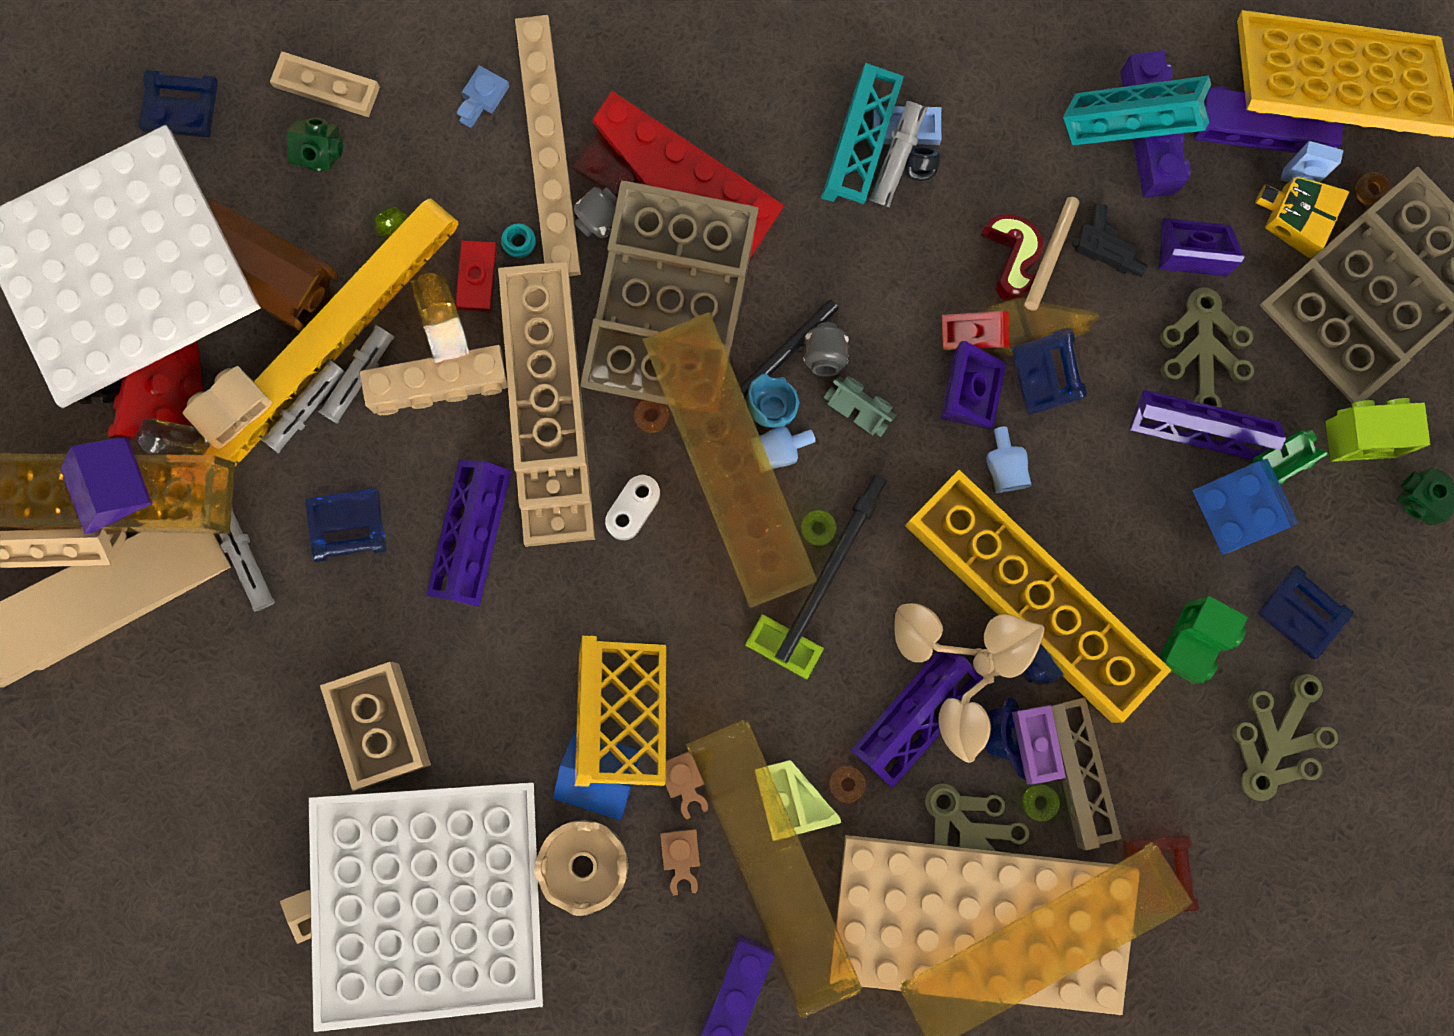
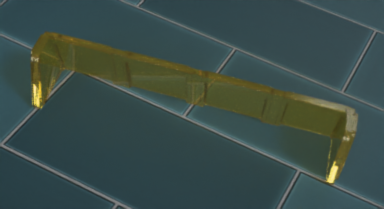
(775, 868)
(1046, 945)

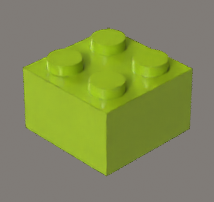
(1377, 430)

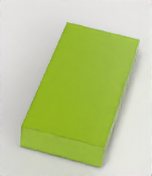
(767, 639)

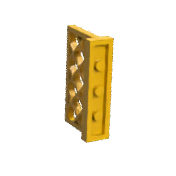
(589, 713)

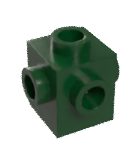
(314, 144)
(1428, 496)

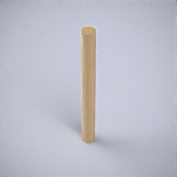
(1051, 254)

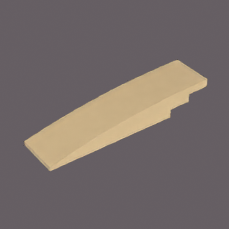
(546, 404)
(94, 600)

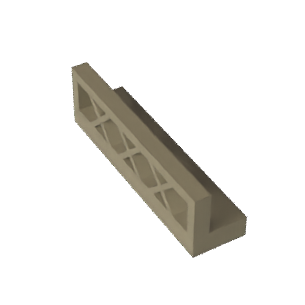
(1073, 786)

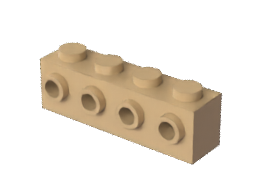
(426, 382)

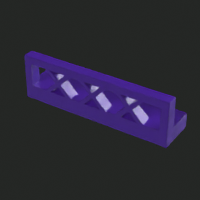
(1206, 420)
(473, 532)
(911, 712)

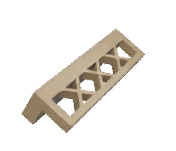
(58, 547)

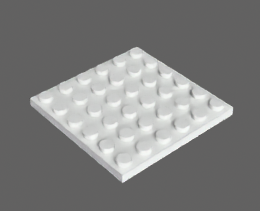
(117, 266)
(423, 905)

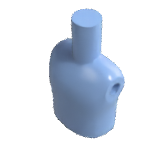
(782, 446)
(1008, 464)

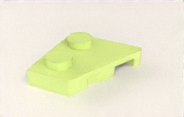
(801, 800)

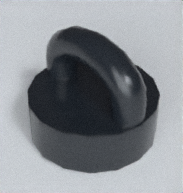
(922, 159)

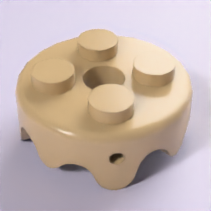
(581, 893)

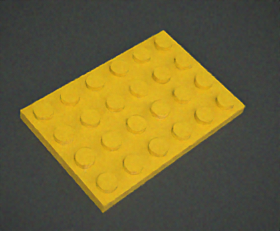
(1346, 74)

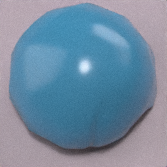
(772, 401)

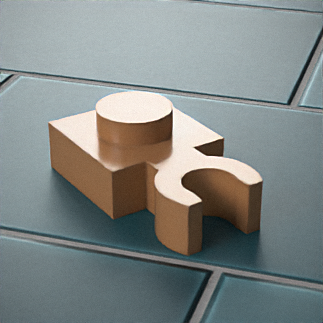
(682, 779)
(680, 853)

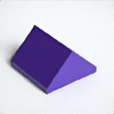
(1199, 247)
(973, 387)
(104, 482)

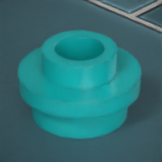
(511, 233)

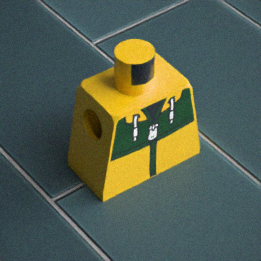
(1302, 213)

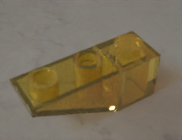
(439, 317)
(1031, 325)

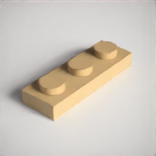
(324, 84)

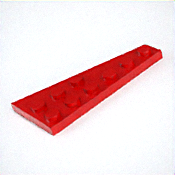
(673, 163)
(158, 392)

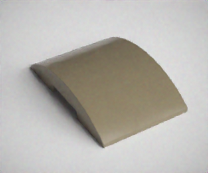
(665, 265)
(1374, 289)

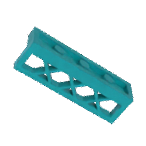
(1137, 114)
(848, 136)

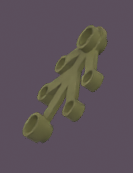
(1206, 345)
(1279, 741)
(971, 834)

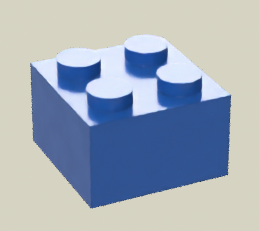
(1245, 506)

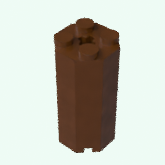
(281, 275)

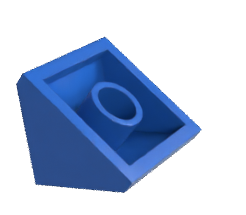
(598, 797)

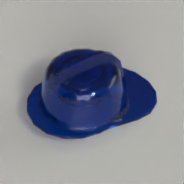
(1003, 737)

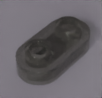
(170, 438)

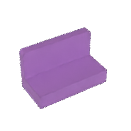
(1038, 744)

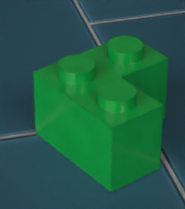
(1199, 636)

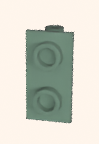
(850, 396)

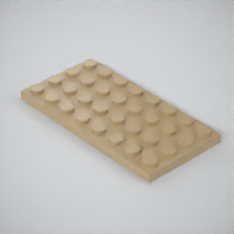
(925, 902)

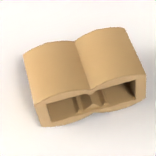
(226, 407)

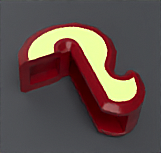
(1026, 249)

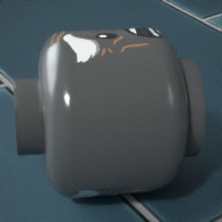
(596, 212)
(826, 349)

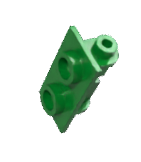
(1298, 455)

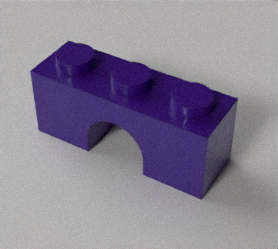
(739, 989)

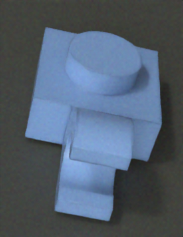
(481, 93)

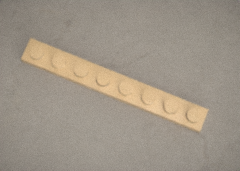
(547, 142)

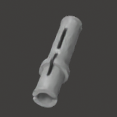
(903, 140)
(351, 381)
(303, 406)
(259, 596)

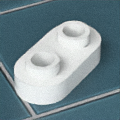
(633, 507)

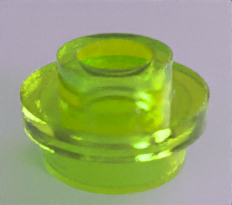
(389, 221)
(824, 518)
(1051, 807)

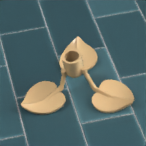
(1009, 652)

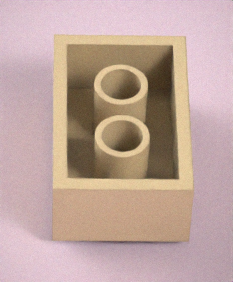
(375, 725)

